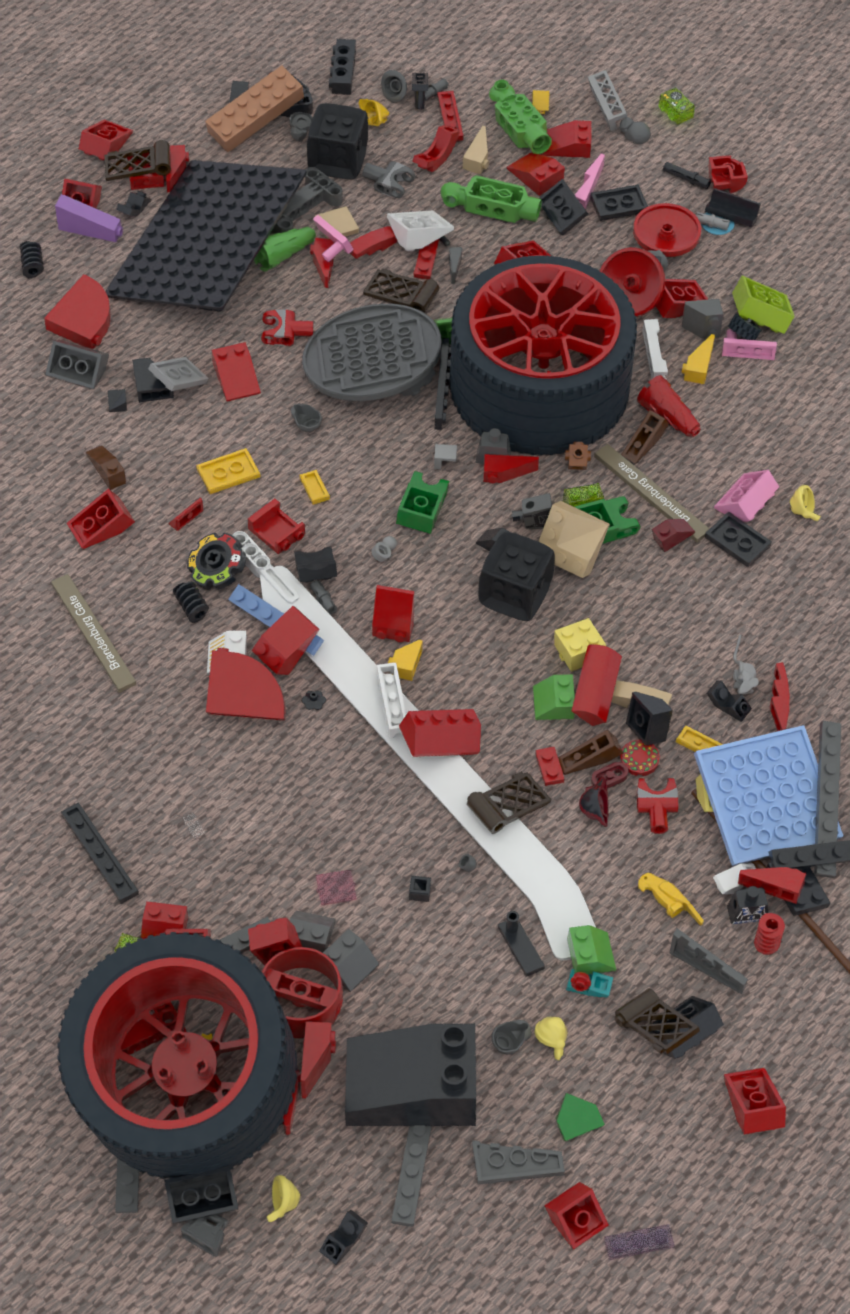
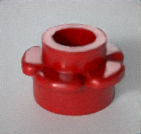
(580, 981)

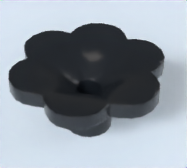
(313, 700)

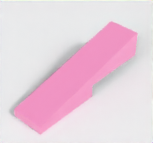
(590, 180)

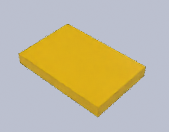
(228, 471)

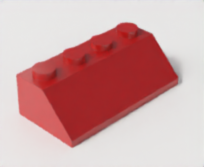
(441, 732)

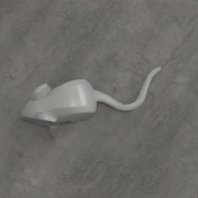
(745, 676)

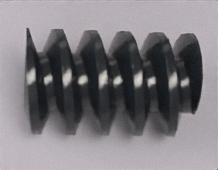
(31, 259)
(191, 601)

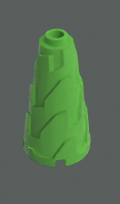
(282, 246)

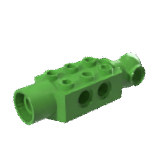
(492, 199)

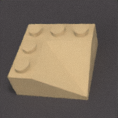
(574, 538)

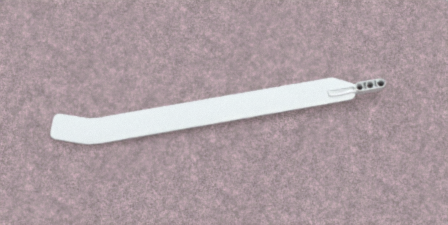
(447, 777)

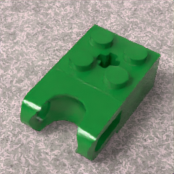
(421, 503)
(609, 512)

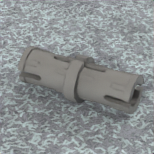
(713, 221)

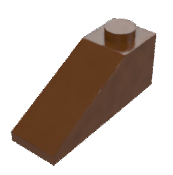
(645, 437)
(107, 466)
(591, 753)

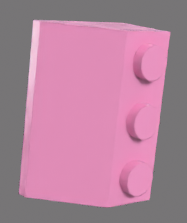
(748, 495)

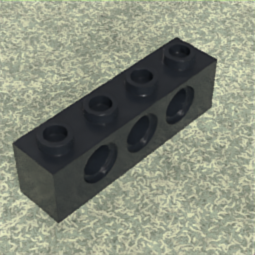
(343, 66)

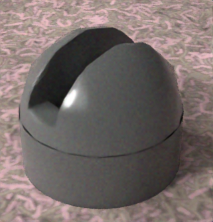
(467, 863)

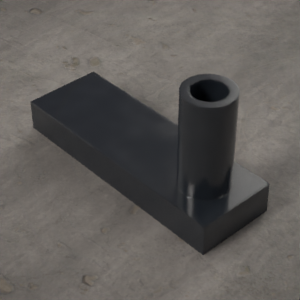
(419, 85)
(520, 944)

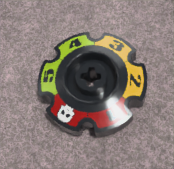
(216, 561)

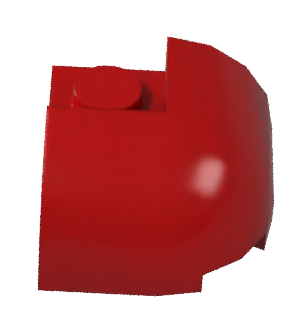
(727, 173)

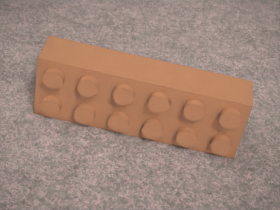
(254, 108)

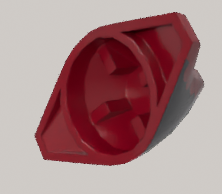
(595, 802)

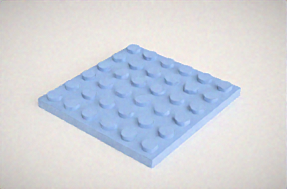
(763, 792)

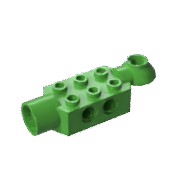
(519, 118)

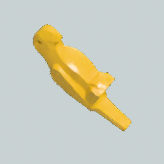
(668, 896)

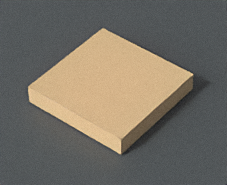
(341, 220)

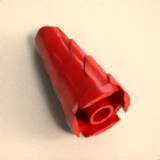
(667, 403)

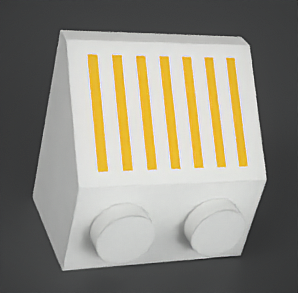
(233, 640)

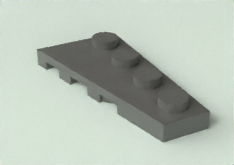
(700, 958)
(514, 1163)

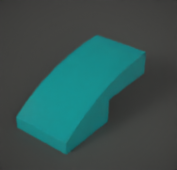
(599, 987)

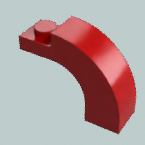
(439, 149)

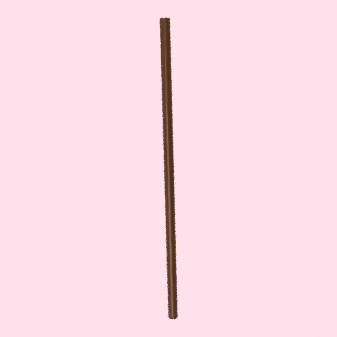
(805, 917)

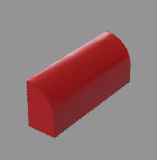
(596, 684)

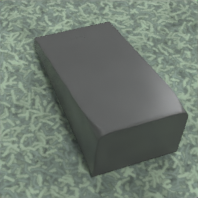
(455, 258)

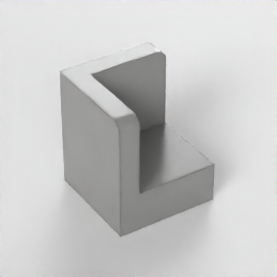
(444, 453)

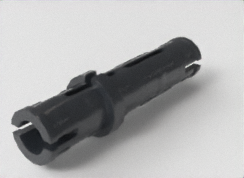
(693, 178)

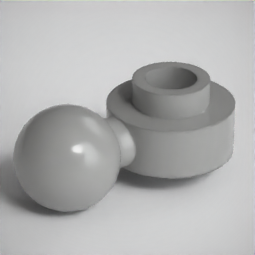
(382, 550)

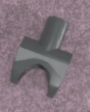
(387, 178)

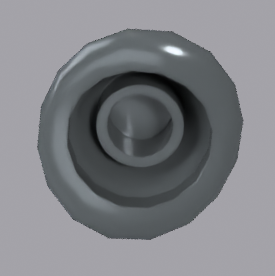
(393, 86)

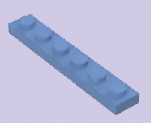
(264, 612)

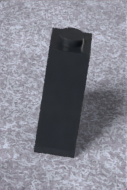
(148, 386)

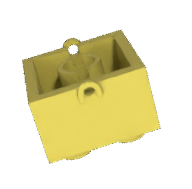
(573, 642)

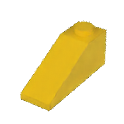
(698, 362)

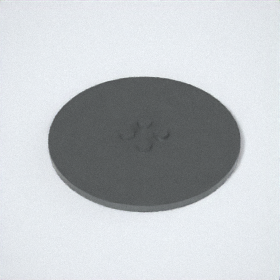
(372, 352)

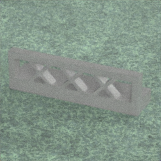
(602, 98)

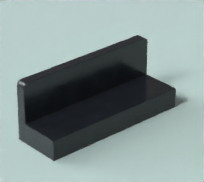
(733, 207)

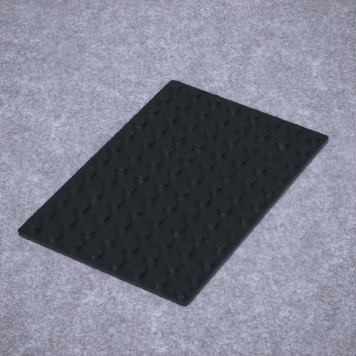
(206, 234)

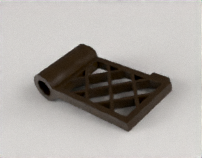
(158, 159)
(419, 297)
(491, 811)
(642, 1009)

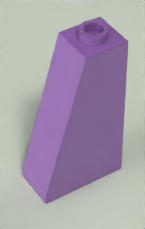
(86, 220)

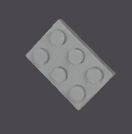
(178, 373)

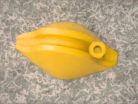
(375, 111)

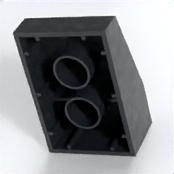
(412, 1077)

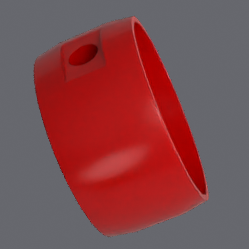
(315, 996)

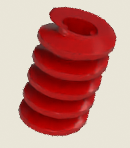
(769, 933)

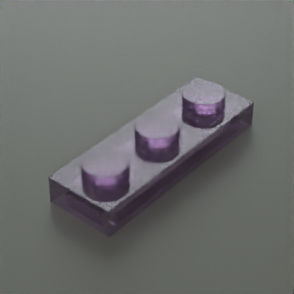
(639, 1242)

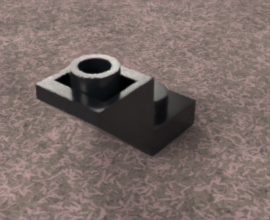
(135, 203)
(733, 705)
(344, 1238)

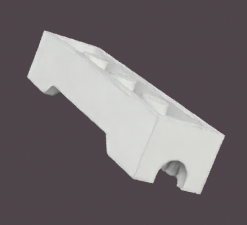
(656, 363)
(391, 697)

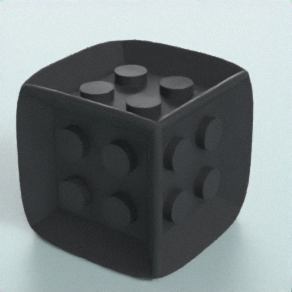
(337, 140)
(516, 576)

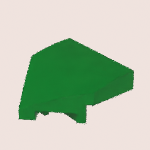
(577, 1117)

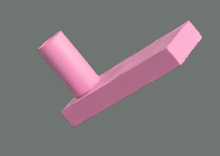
(340, 241)
(747, 348)

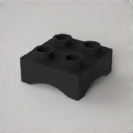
(315, 565)

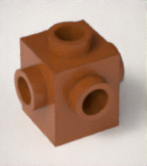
(577, 462)

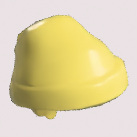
(804, 498)
(552, 1033)
(290, 1197)

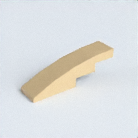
(623, 693)

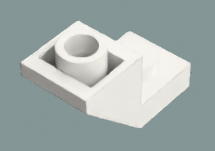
(728, 880)

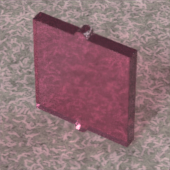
(336, 887)

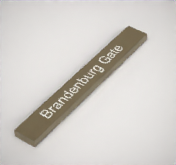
(649, 490)
(93, 633)

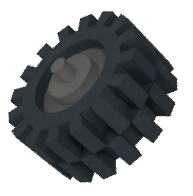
(744, 327)

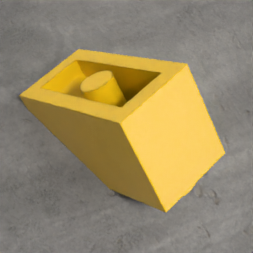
(540, 100)
(407, 659)

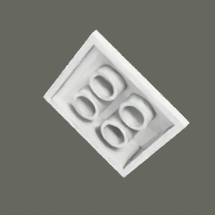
(418, 228)

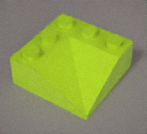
(763, 305)

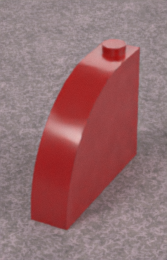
(81, 314)
(243, 688)

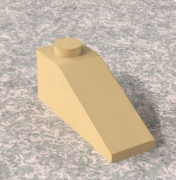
(477, 154)

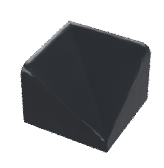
(117, 400)
(420, 888)

